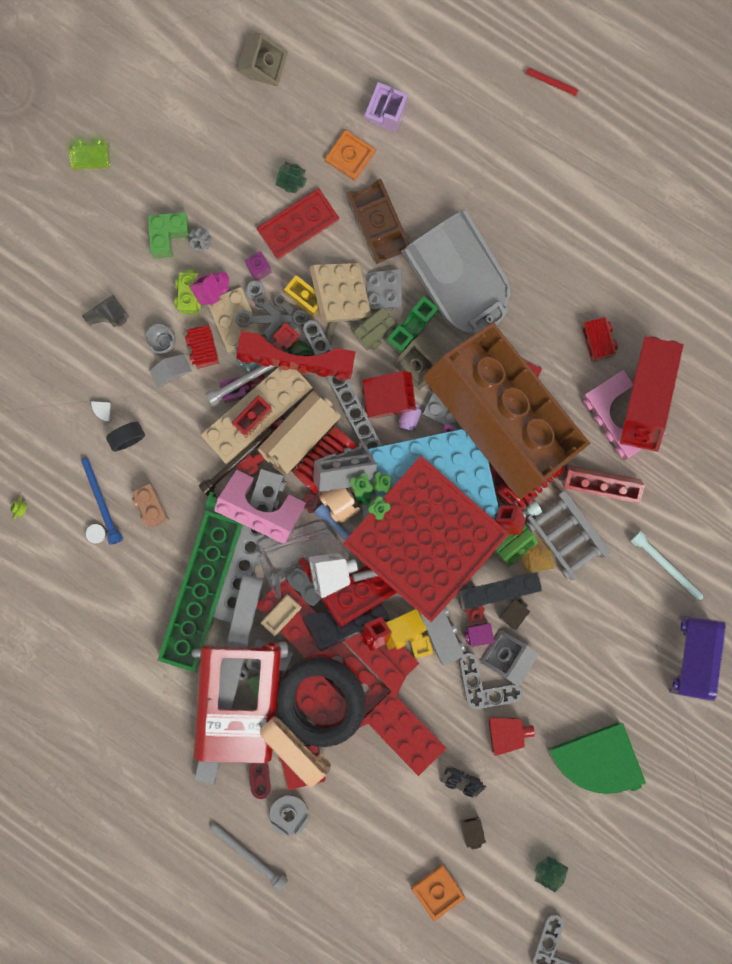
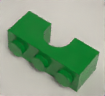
(412, 326)

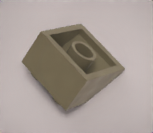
(262, 59)
(419, 359)

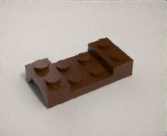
(378, 221)

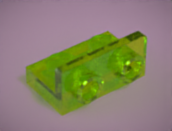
(89, 155)

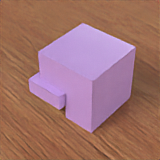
(386, 107)

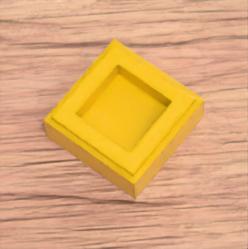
(422, 647)

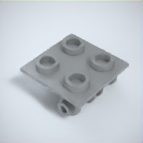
(385, 289)

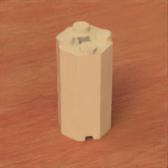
(299, 433)

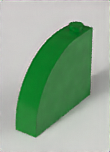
(600, 761)

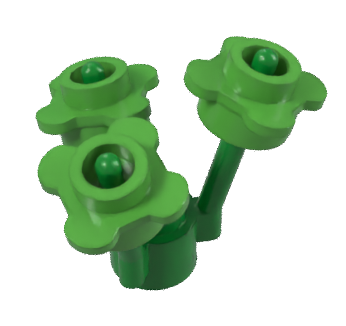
(364, 492)

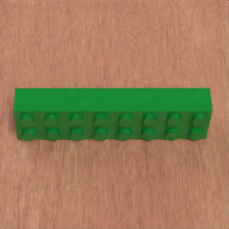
(200, 591)

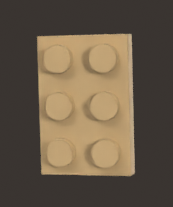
(224, 315)

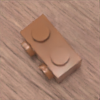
(150, 506)

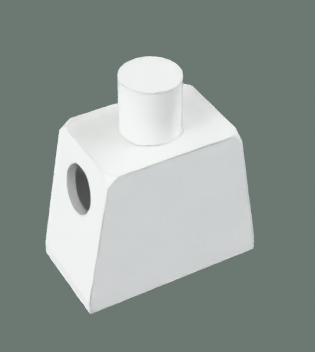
(330, 573)

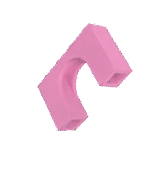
(600, 401)
(274, 524)

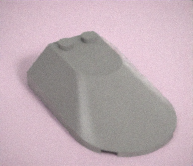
(460, 274)

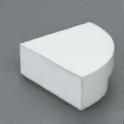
(102, 410)

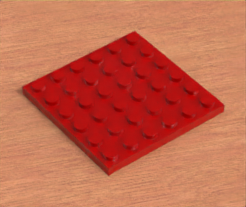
(427, 539)

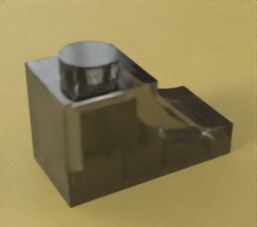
(107, 311)

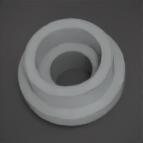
(252, 284)

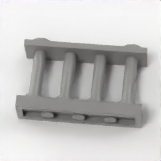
(575, 518)

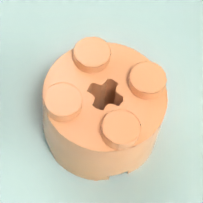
(341, 503)

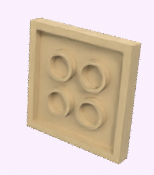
(340, 292)

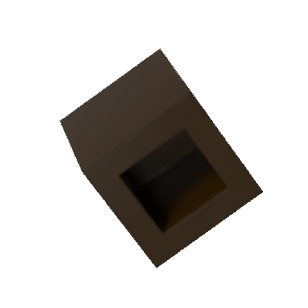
(515, 613)
(473, 832)

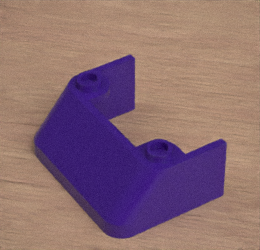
(700, 658)

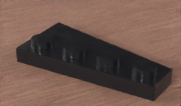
(327, 632)

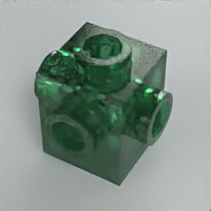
(291, 177)
(550, 873)

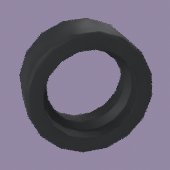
(125, 436)

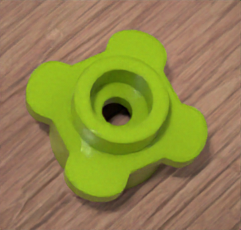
(18, 508)

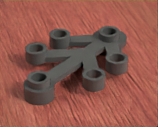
(274, 318)

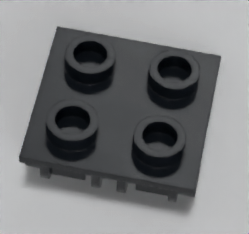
(470, 786)

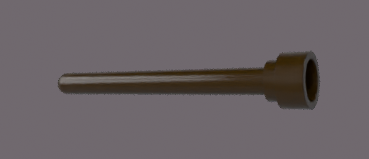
(210, 484)

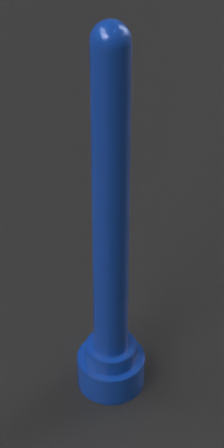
(114, 535)

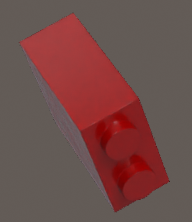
(389, 394)

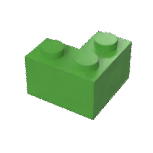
(164, 229)

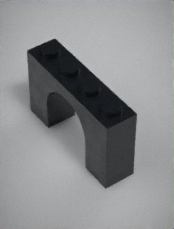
(499, 591)

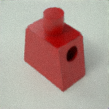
(508, 734)

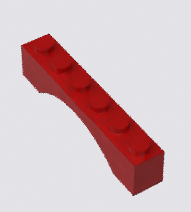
(256, 349)

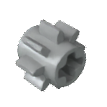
(200, 239)

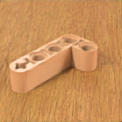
(294, 752)

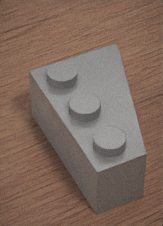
(337, 471)

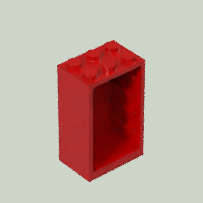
(652, 393)

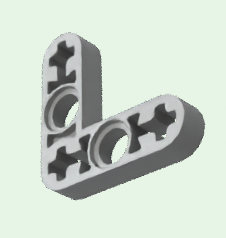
(484, 693)
(548, 952)

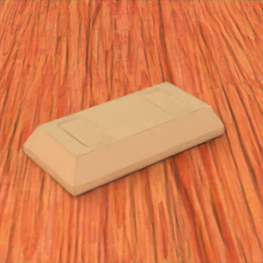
(281, 615)

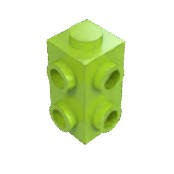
(186, 301)

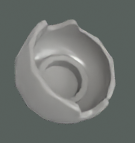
(161, 338)

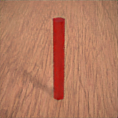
(551, 81)

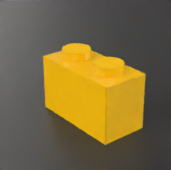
(302, 295)
(405, 628)

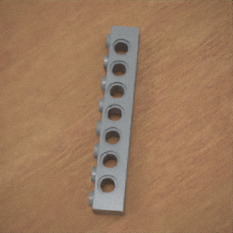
(265, 479)

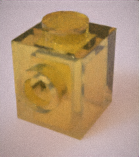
(539, 560)

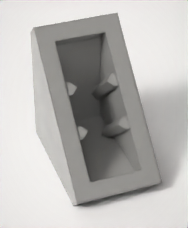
(170, 370)

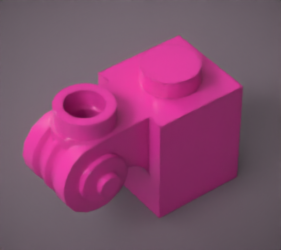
(210, 287)

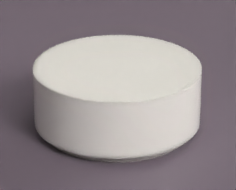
(96, 533)

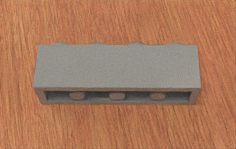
(443, 637)

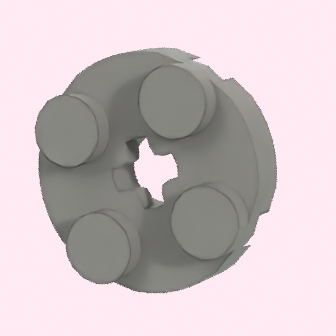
(289, 826)

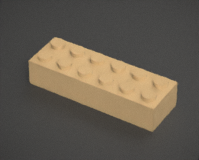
(281, 390)

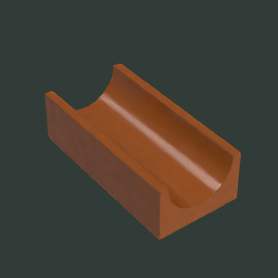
(505, 410)

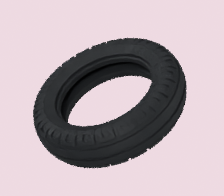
(344, 678)

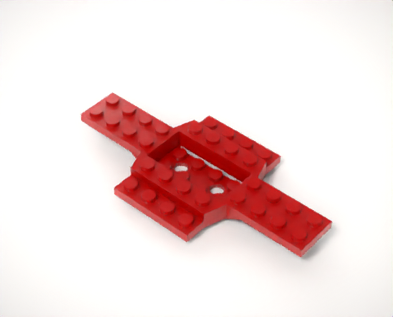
(384, 710)

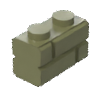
(375, 329)

